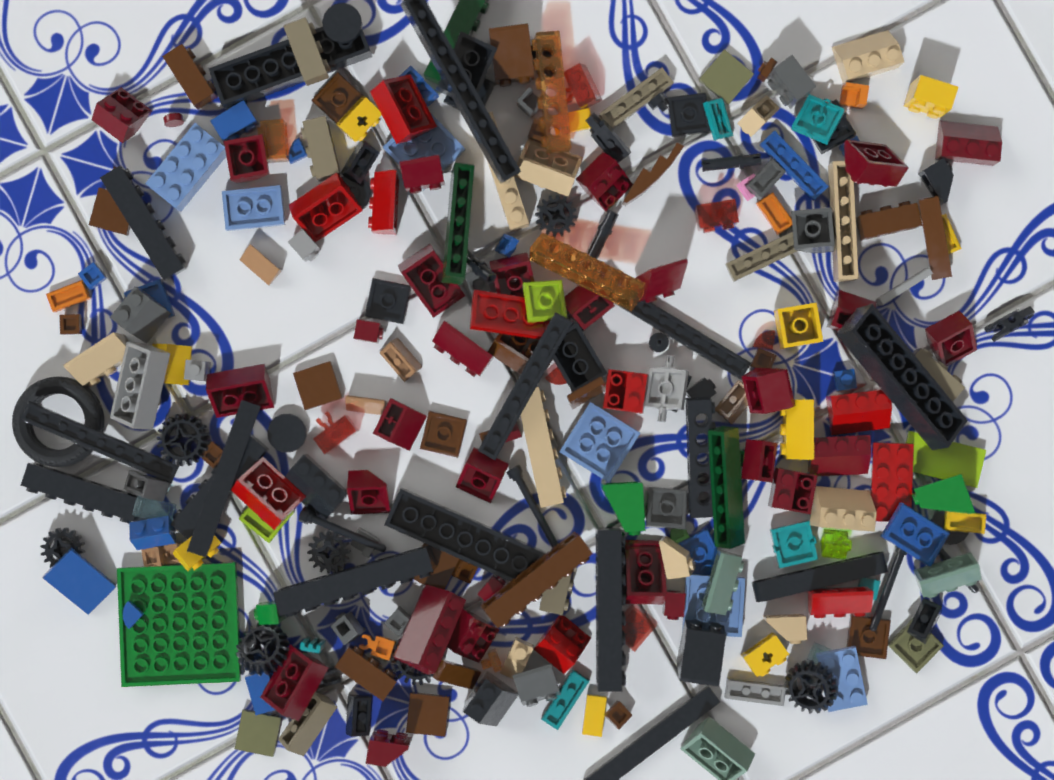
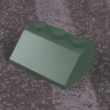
(948, 575)
(722, 582)
(718, 751)

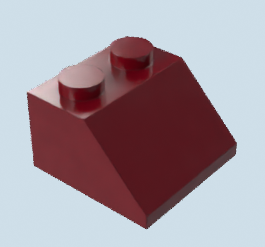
(246, 158)
(422, 174)
(951, 338)
(481, 475)

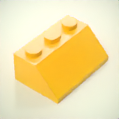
(798, 431)

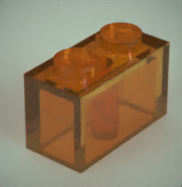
(275, 139)

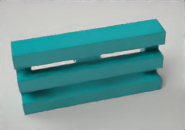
(715, 119)
(307, 645)

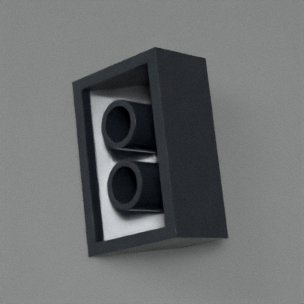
(475, 59)
(578, 359)
(320, 488)

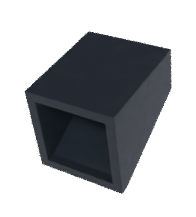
(701, 652)
(489, 700)

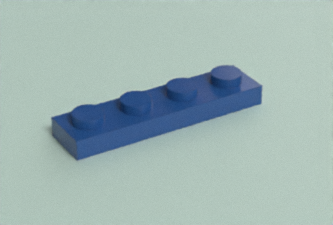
(794, 165)

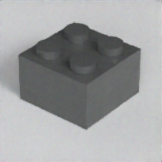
(790, 82)

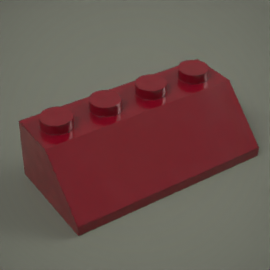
(429, 629)

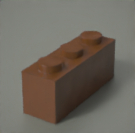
(190, 76)
(888, 220)
(367, 672)

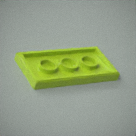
(947, 461)

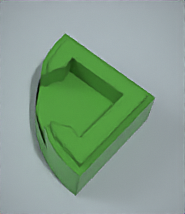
(679, 535)

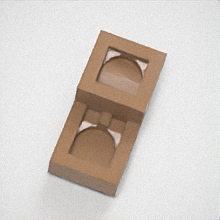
(160, 555)

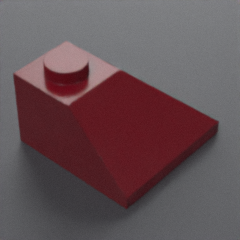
(367, 493)

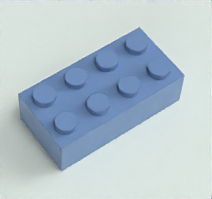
(187, 167)

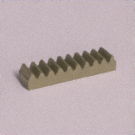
(636, 98)
(761, 257)

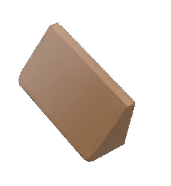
(260, 264)
(400, 359)
(733, 403)
(365, 405)

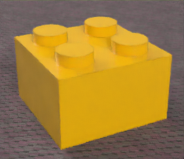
(930, 97)
(798, 325)

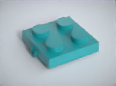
(818, 119)
(794, 544)

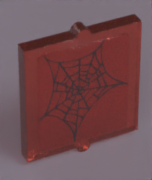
(637, 627)

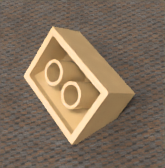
(867, 56)
(548, 171)
(98, 360)
(843, 509)

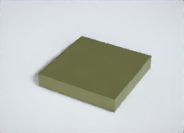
(726, 77)
(912, 650)
(258, 733)

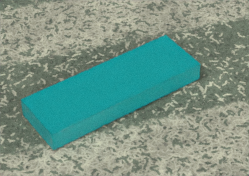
(564, 703)

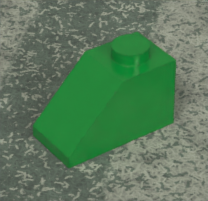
(267, 613)

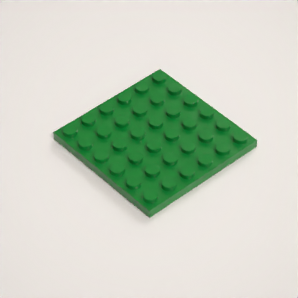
(185, 628)

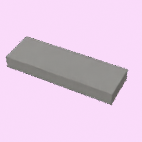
(903, 286)
(755, 692)

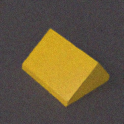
(176, 365)

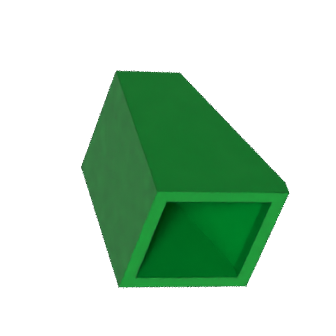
(945, 495)
(627, 504)

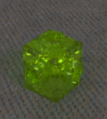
(835, 544)

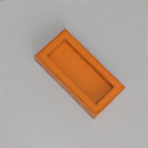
(775, 213)
(68, 296)

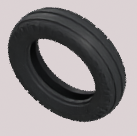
(25, 433)

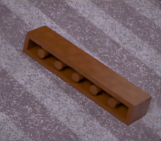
(536, 580)

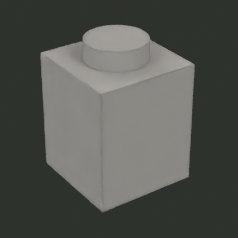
(304, 246)
(196, 370)

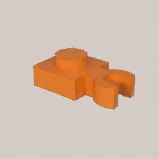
(381, 646)

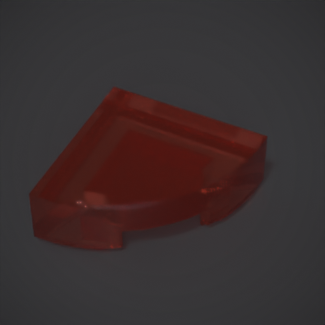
(765, 340)
(555, 377)

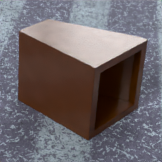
(513, 55)

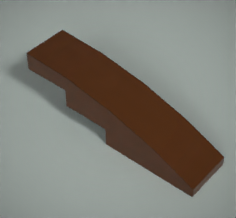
(648, 178)
(935, 237)

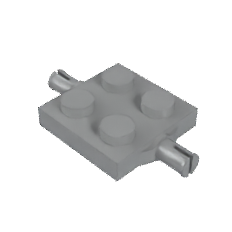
(666, 388)

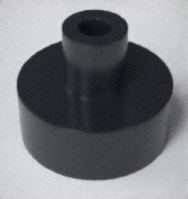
(659, 101)
(653, 342)

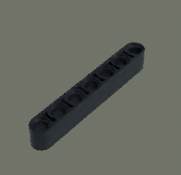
(819, 576)

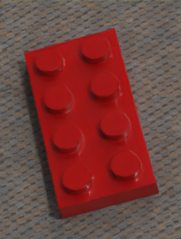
(503, 315)
(891, 477)

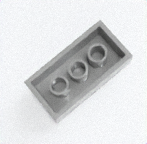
(139, 385)

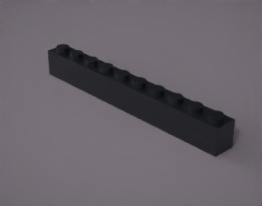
(461, 88)

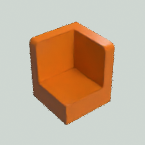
(854, 95)

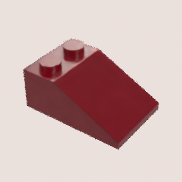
(512, 274)
(424, 275)
(663, 280)
(644, 573)

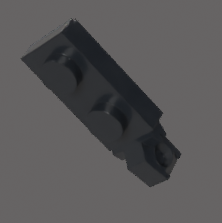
(607, 138)

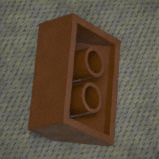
(513, 350)

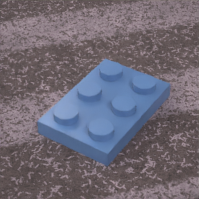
(253, 208)
(847, 671)

